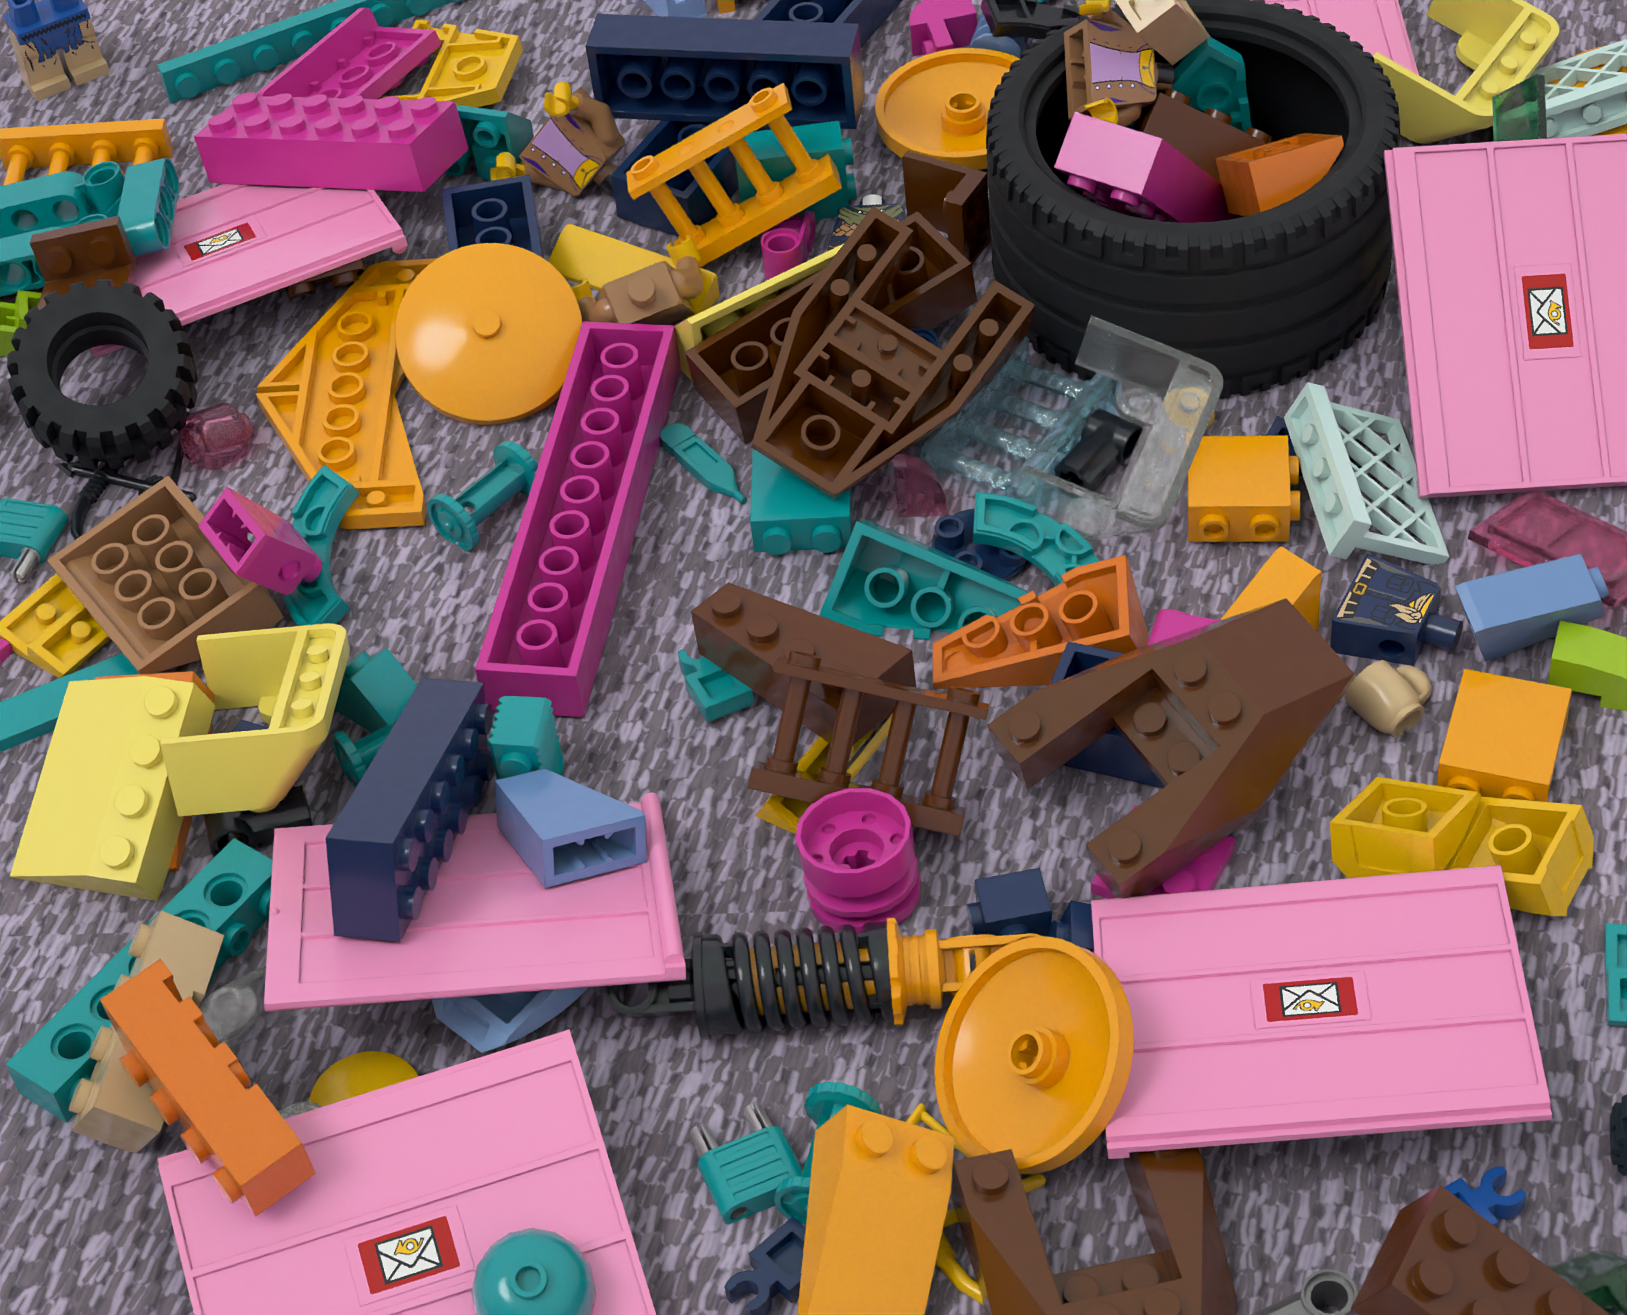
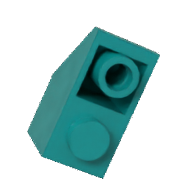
(374, 690)

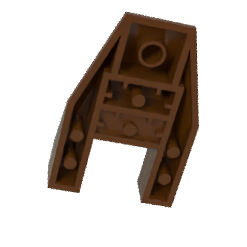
(864, 386)
(1206, 712)
(1012, 1271)

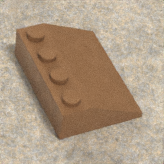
(160, 581)

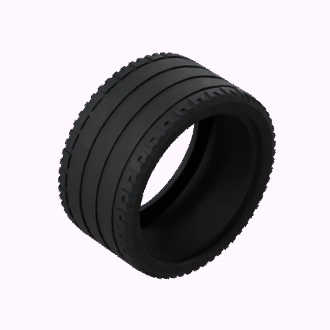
(1244, 293)

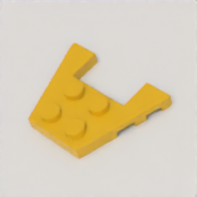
(469, 66)

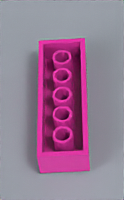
(332, 142)
(1138, 174)

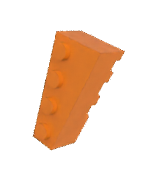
(205, 1091)

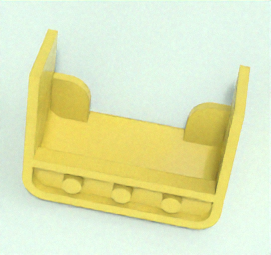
(1498, 41)
(294, 683)

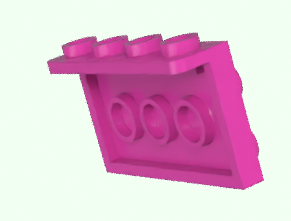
(356, 60)

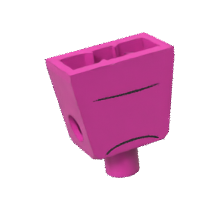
(276, 557)

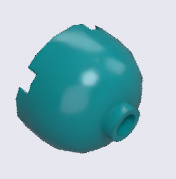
(533, 1275)

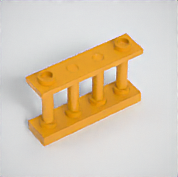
(82, 144)
(773, 200)

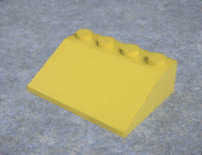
(104, 791)

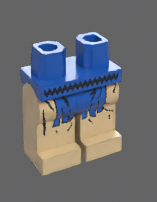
(49, 26)

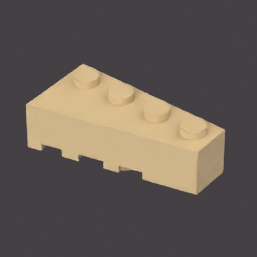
(110, 1103)

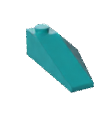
(910, 586)

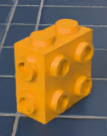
(1242, 490)

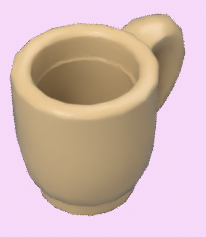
(1389, 696)

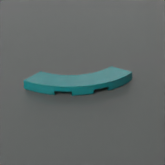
(317, 520)
(1028, 533)

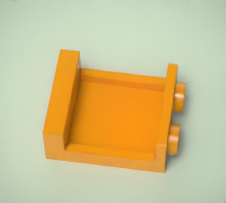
(1504, 737)

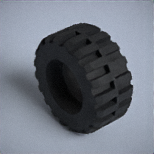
(87, 320)

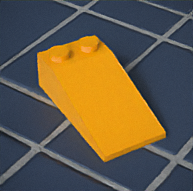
(873, 1215)

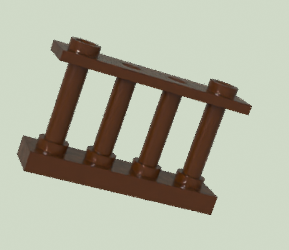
(780, 771)

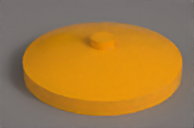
(942, 104)
(488, 333)
(1034, 1053)

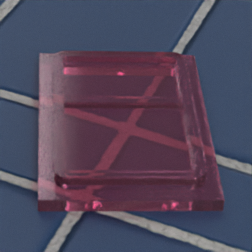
(1546, 529)

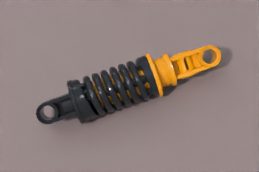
(812, 981)

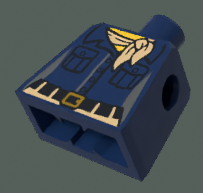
(1391, 615)

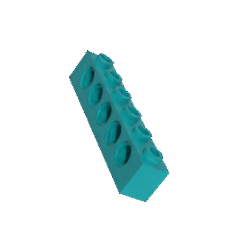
(225, 896)

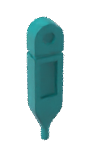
(700, 460)

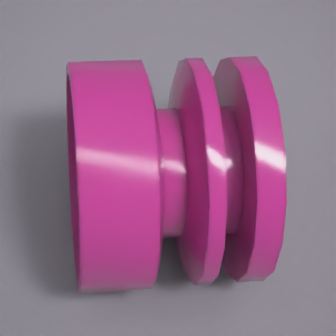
(858, 858)

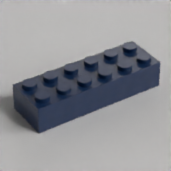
(715, 65)
(409, 810)

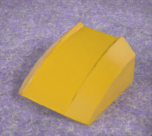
(1400, 828)
(1538, 846)

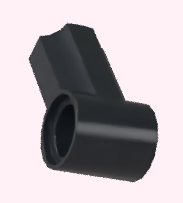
(1103, 445)
(257, 827)

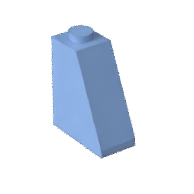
(1529, 602)
(567, 828)

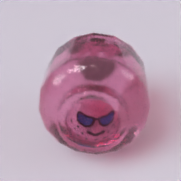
(216, 436)

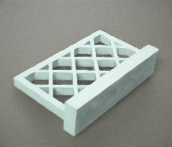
(1598, 104)
(1336, 482)

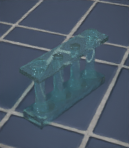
(1065, 426)

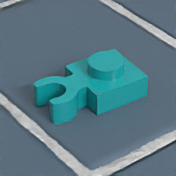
(713, 688)

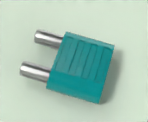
(28, 533)
(746, 1170)

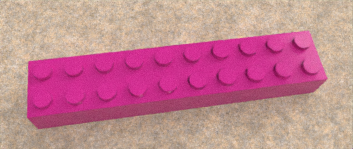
(581, 517)

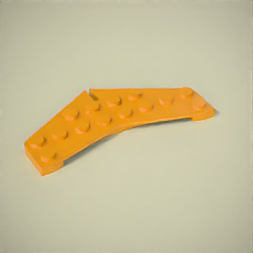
(339, 404)

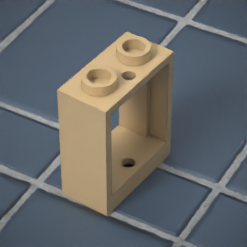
(1166, 26)

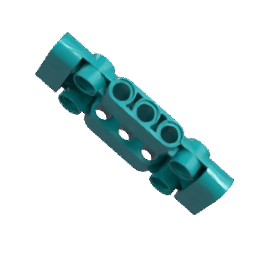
(142, 199)

